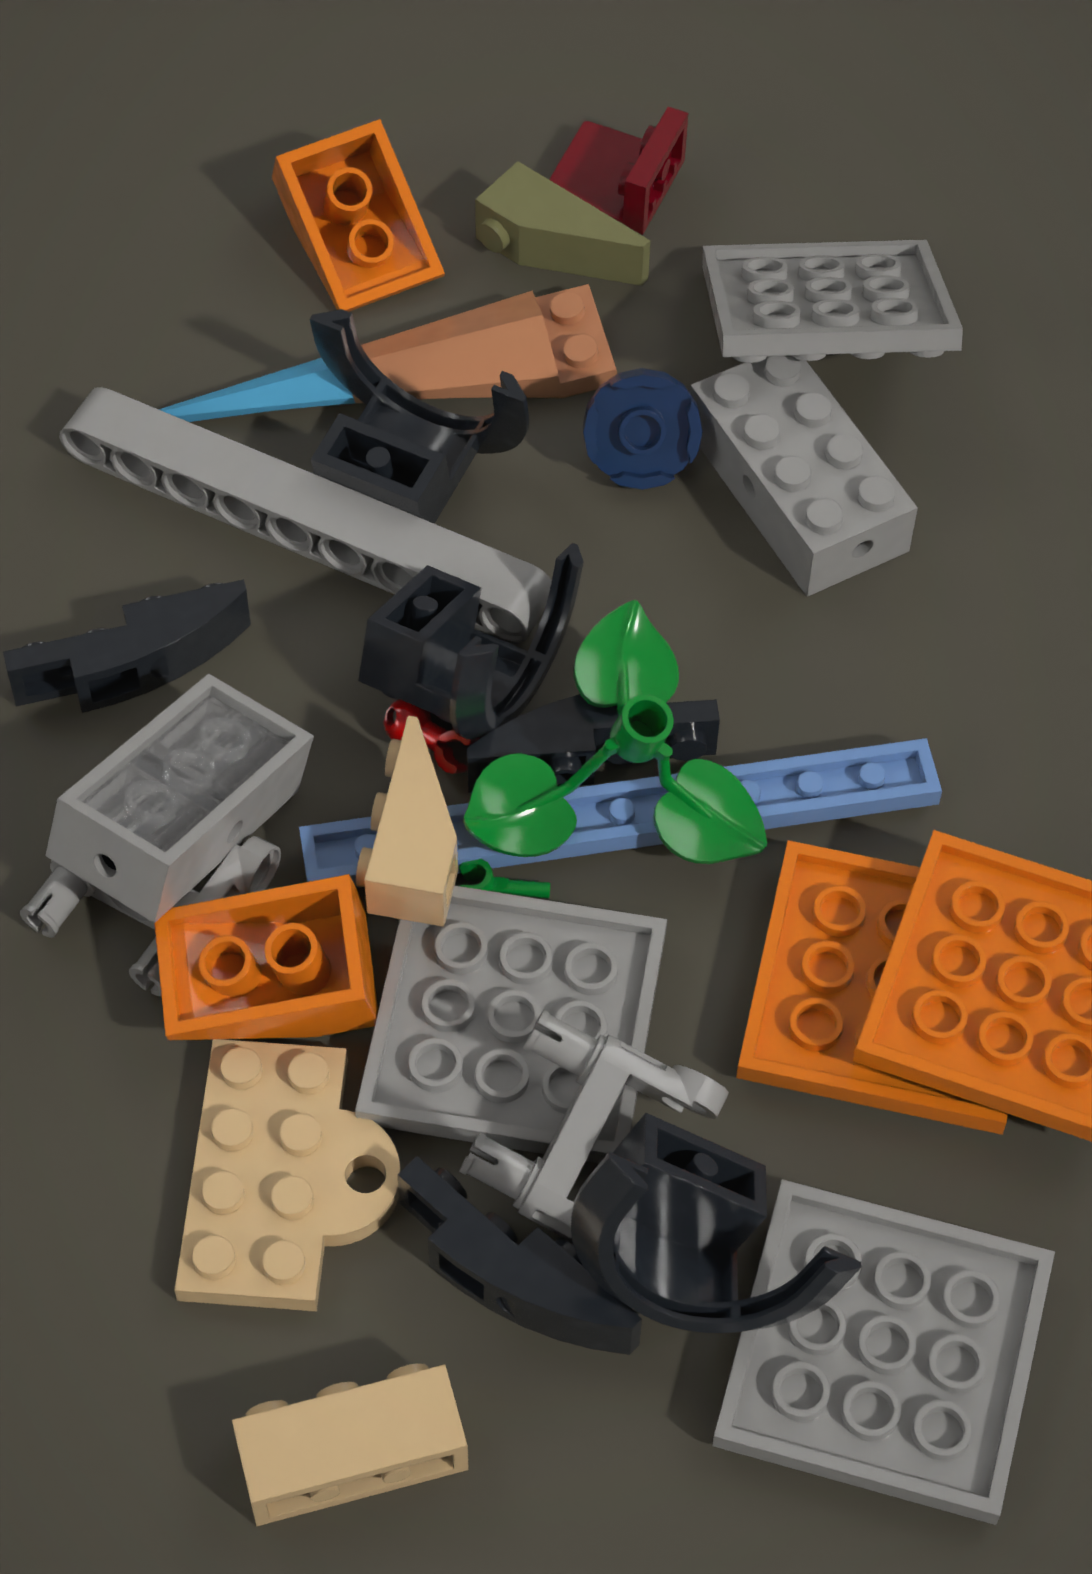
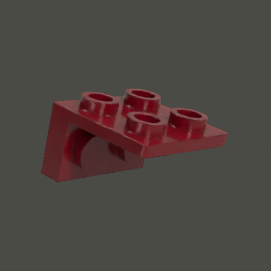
(625, 172)

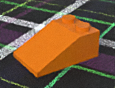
(356, 216)
(268, 964)

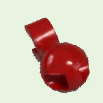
(434, 735)

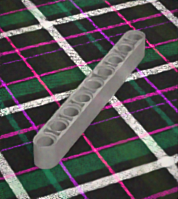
(298, 508)

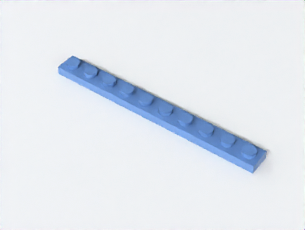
(622, 812)

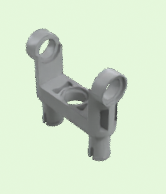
(243, 871)
(601, 1070)

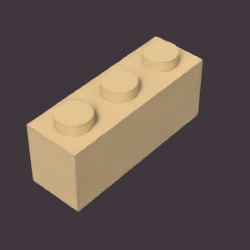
(350, 1442)

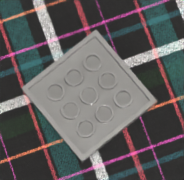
(829, 300)
(468, 998)
(906, 1371)

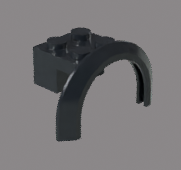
(400, 445)
(431, 656)
(665, 1231)

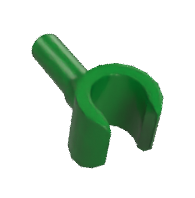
(481, 871)

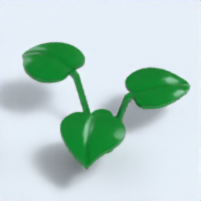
(628, 665)

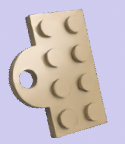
(276, 1176)

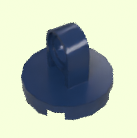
(642, 428)

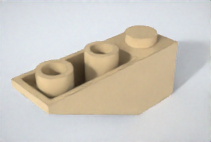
(415, 845)

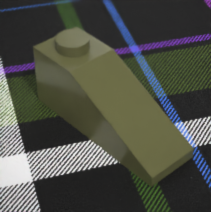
(557, 231)

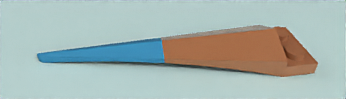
(545, 341)

